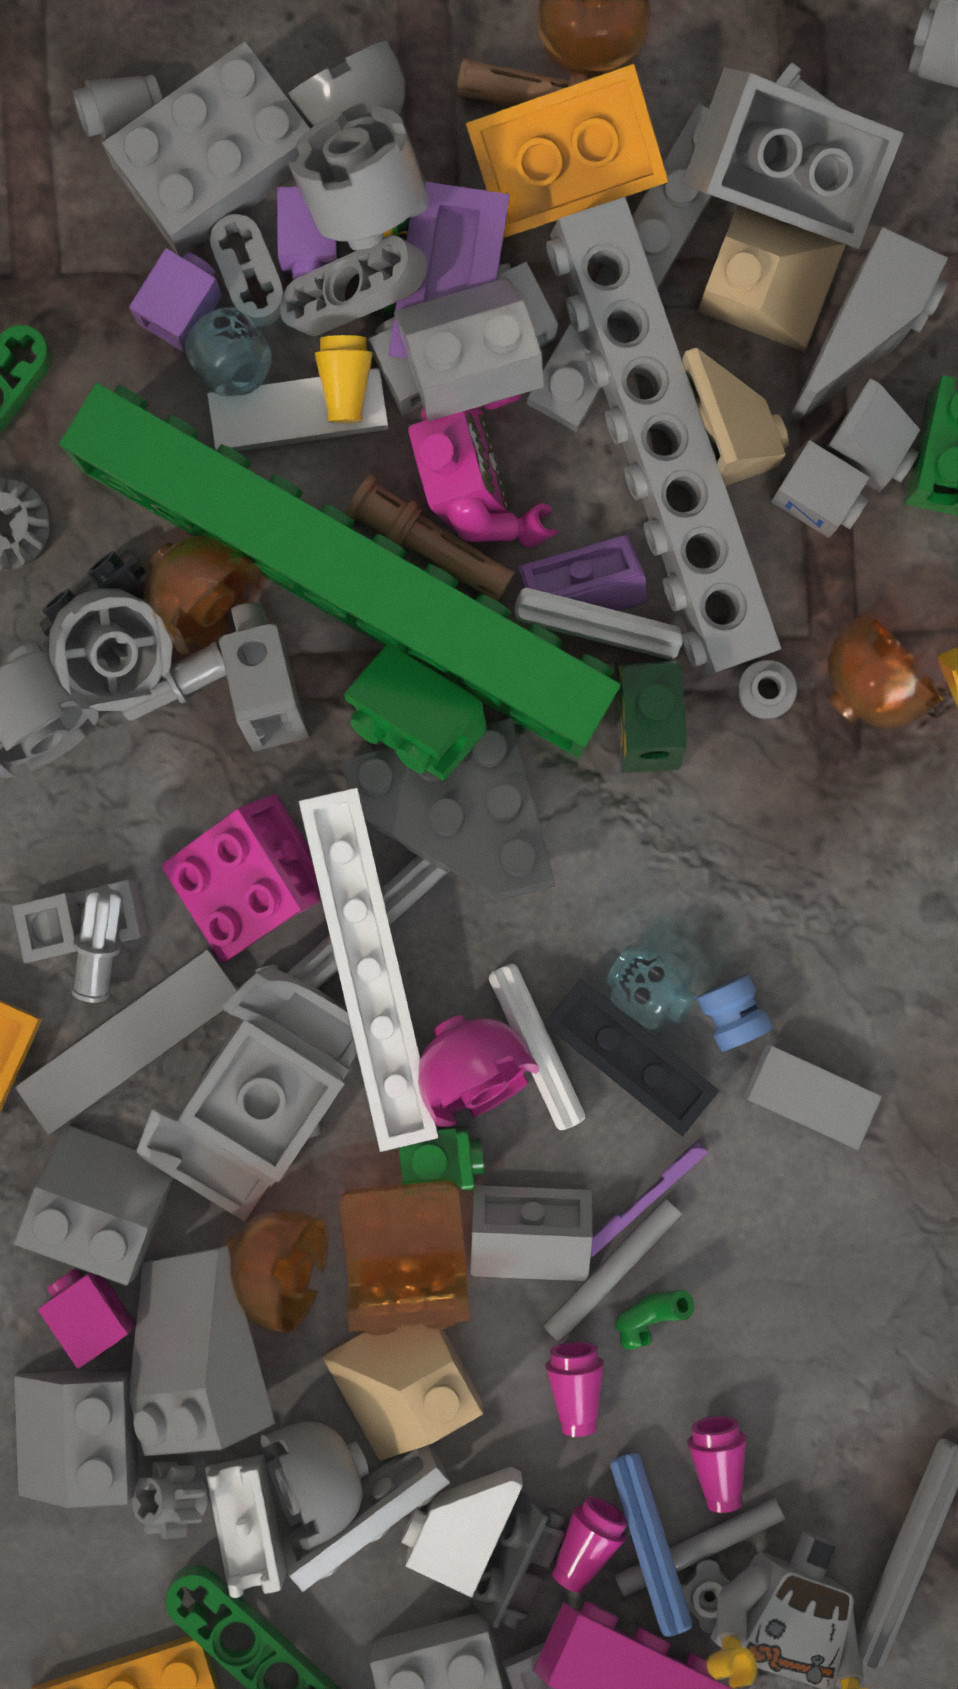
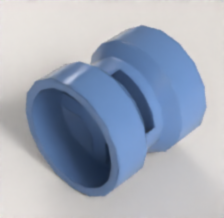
(735, 1013)

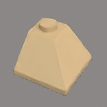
(771, 278)
(736, 420)
(404, 1387)

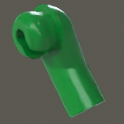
(653, 1308)

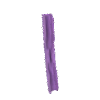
(670, 1176)

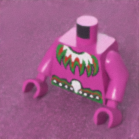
(465, 481)

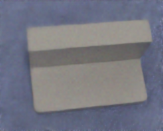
(531, 1233)

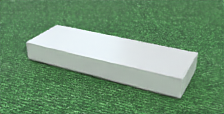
(289, 414)

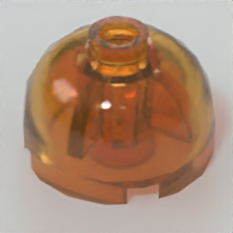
(593, 33)
(196, 587)
(877, 677)
(274, 1267)

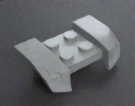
(257, 1093)

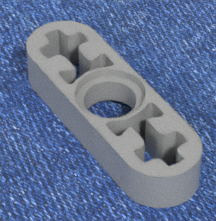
(374, 290)

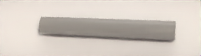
(612, 1270)
(709, 1542)

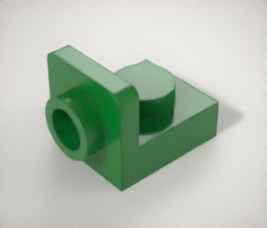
(443, 1159)

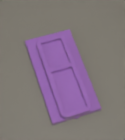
(460, 241)

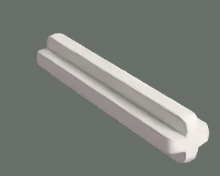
(598, 623)
(526, 1021)

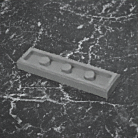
(127, 1042)

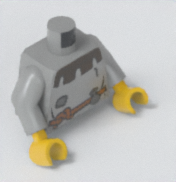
(788, 1622)

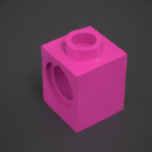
(85, 1315)

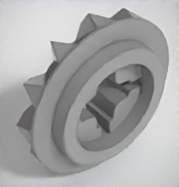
(29, 526)

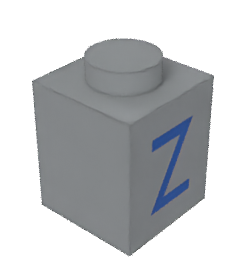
(822, 491)

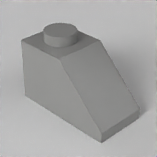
(876, 437)

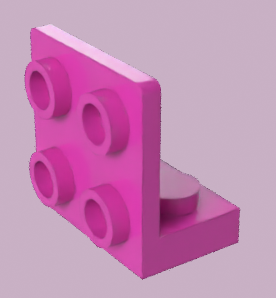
(245, 876)

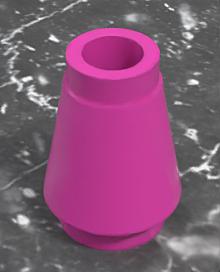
(576, 1385)
(719, 1460)
(589, 1542)

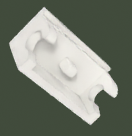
(246, 1525)

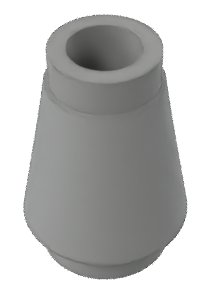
(113, 103)

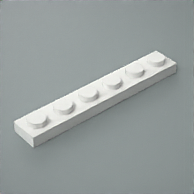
(367, 967)

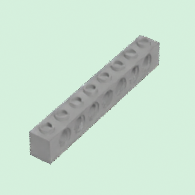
(611, 238)

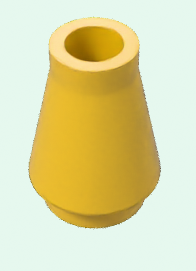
(344, 376)

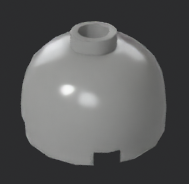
(362, 81)
(109, 648)
(316, 1478)

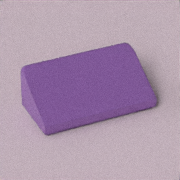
(596, 574)

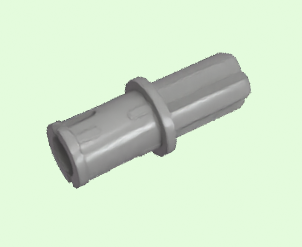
(182, 679)
(97, 944)

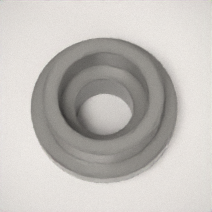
(754, 702)

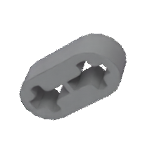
(259, 266)

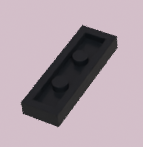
(631, 1057)

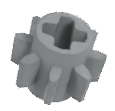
(169, 1500)

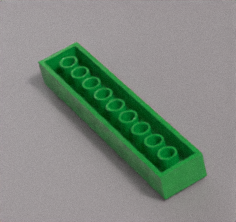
(339, 569)

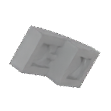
(50, 924)
(812, 1096)

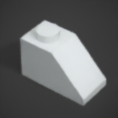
(461, 1529)

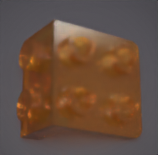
(405, 1257)

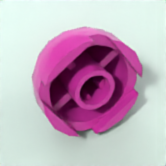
(472, 1067)

